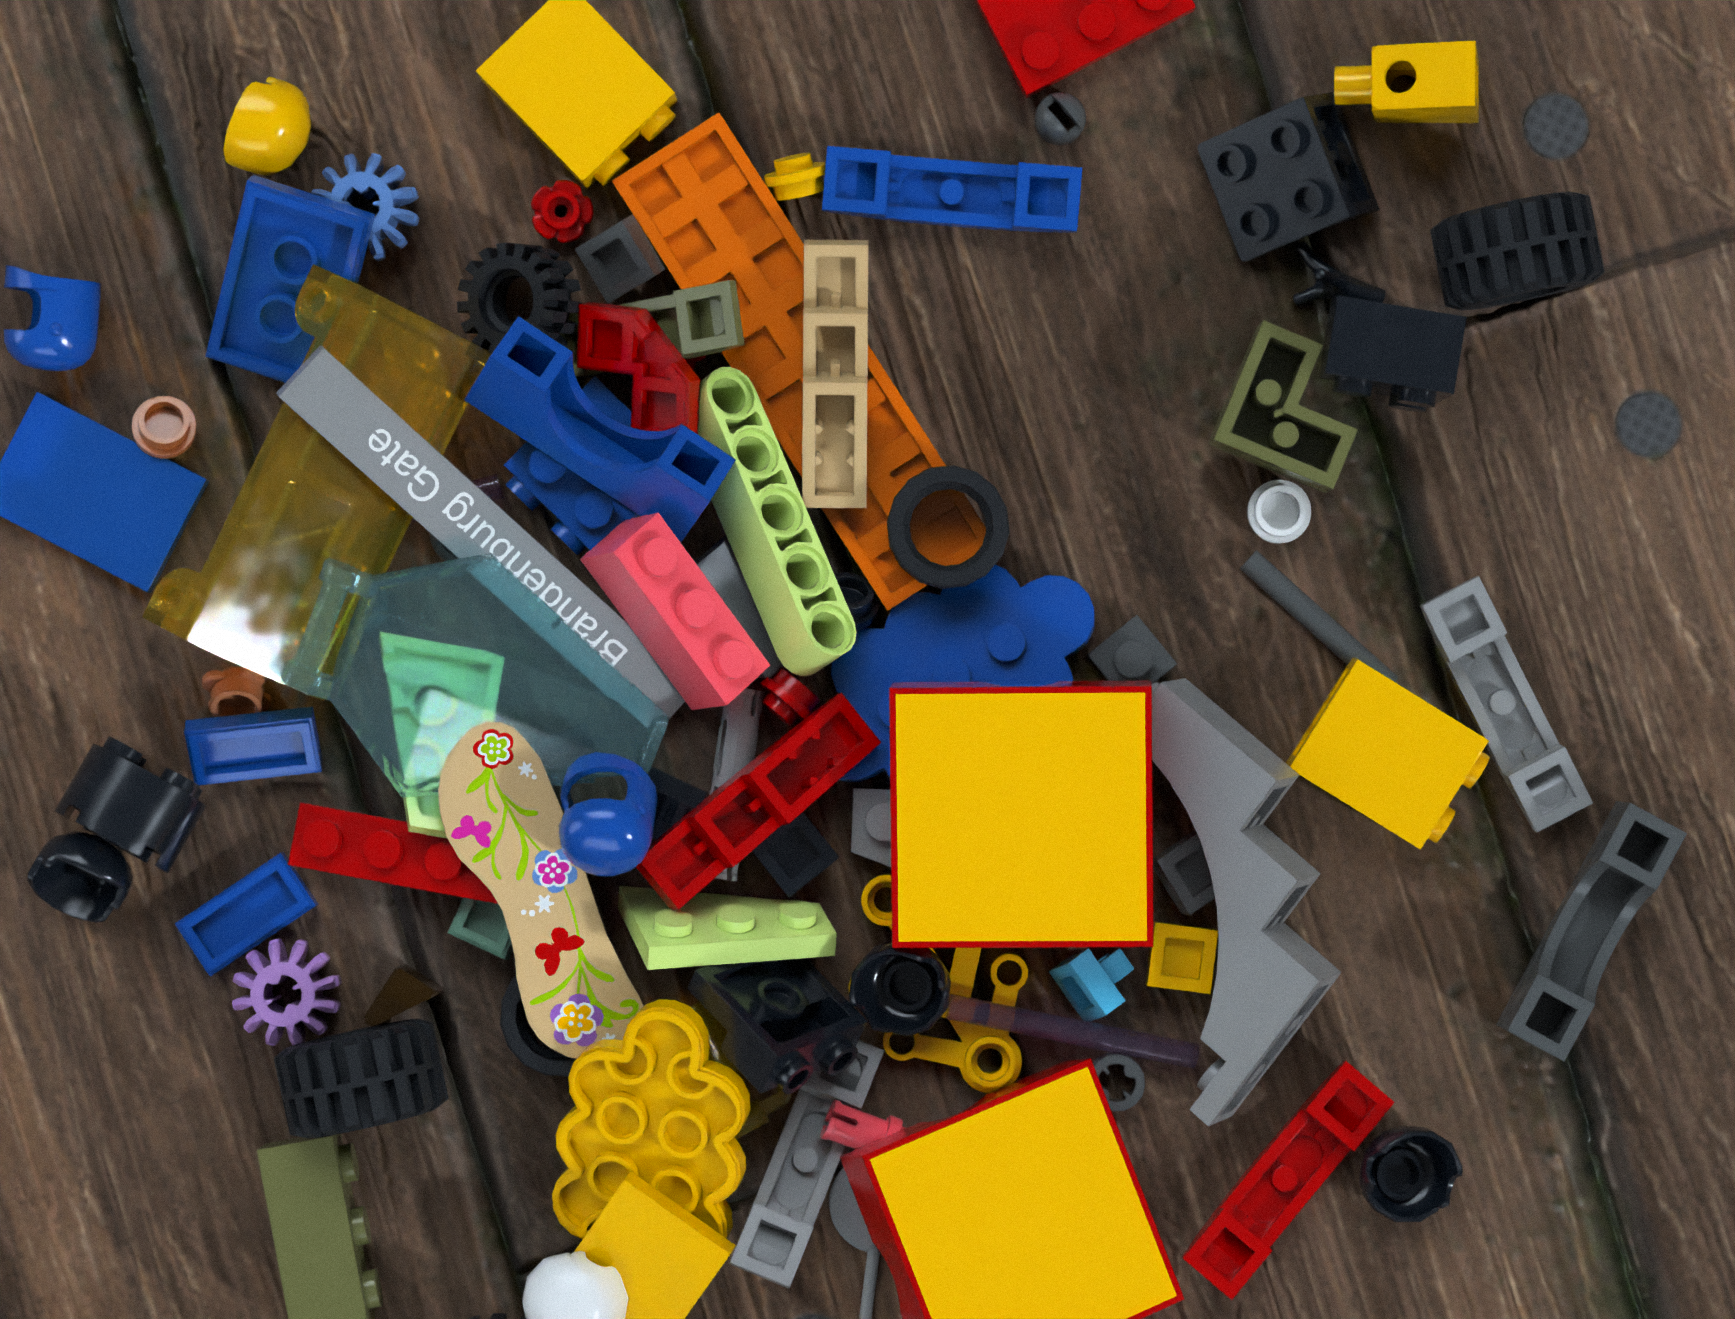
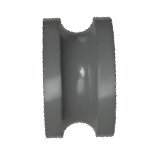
(1130, 1069)

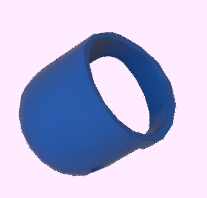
(62, 321)
(607, 833)

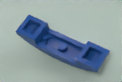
(951, 191)

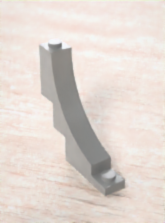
(1264, 969)

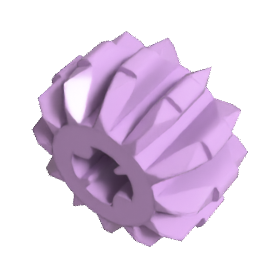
(276, 972)

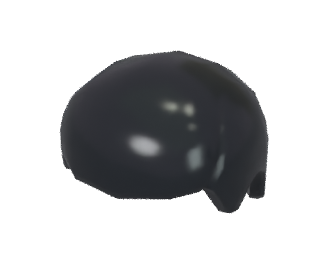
(81, 876)
(900, 989)
(1409, 1173)

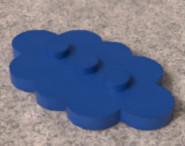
(964, 635)

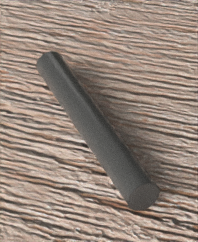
(1310, 613)

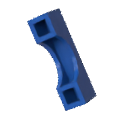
(536, 395)

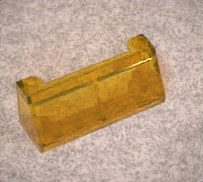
(309, 498)

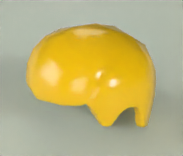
(267, 127)

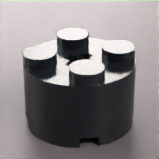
(132, 804)

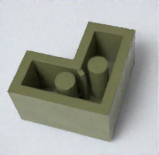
(1265, 417)

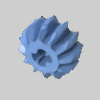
(368, 185)

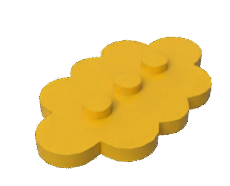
(655, 1112)

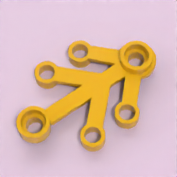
(974, 1037)

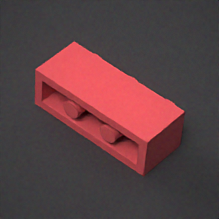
(675, 612)

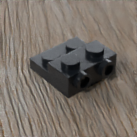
(779, 1020)

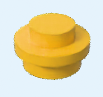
(796, 177)

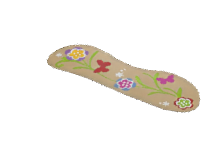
(507, 832)

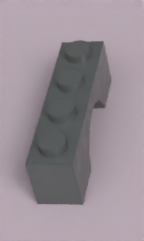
(1604, 896)

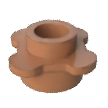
(235, 691)

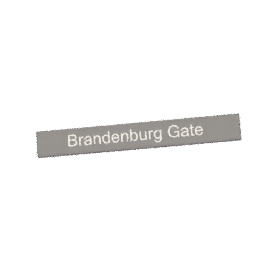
(459, 511)

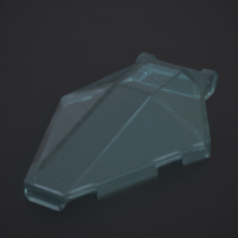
(460, 649)

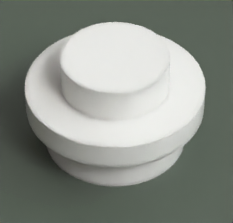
(1279, 511)

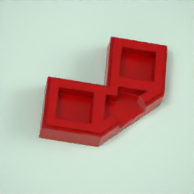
(634, 344)

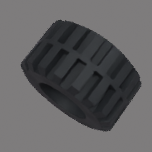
(1517, 250)
(361, 1078)

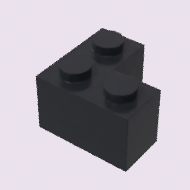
(1394, 349)

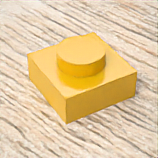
(1182, 957)

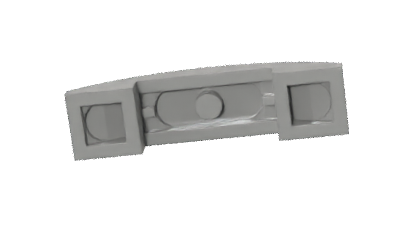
(1504, 705)
(800, 1172)

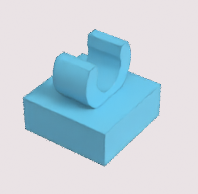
(1091, 982)

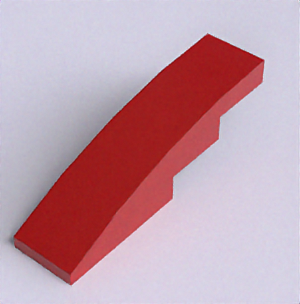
(757, 801)

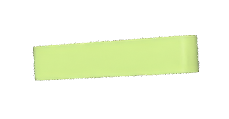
(787, 545)

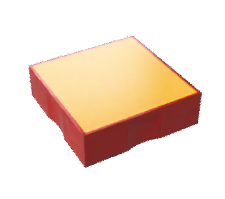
(1021, 814)
(1016, 1208)

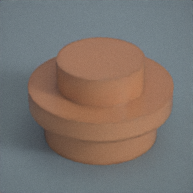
(164, 427)

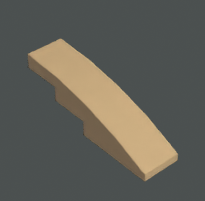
(835, 374)

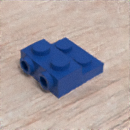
(582, 509)

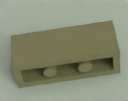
(319, 1228)

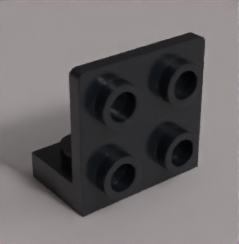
(1287, 175)

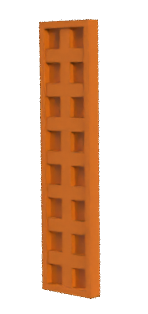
(721, 224)

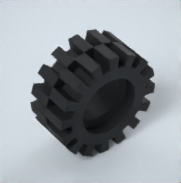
(491, 283)

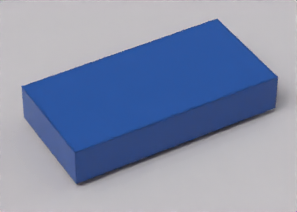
(253, 746)
(246, 914)

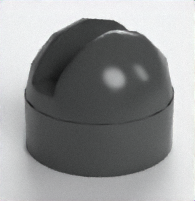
(1050, 127)

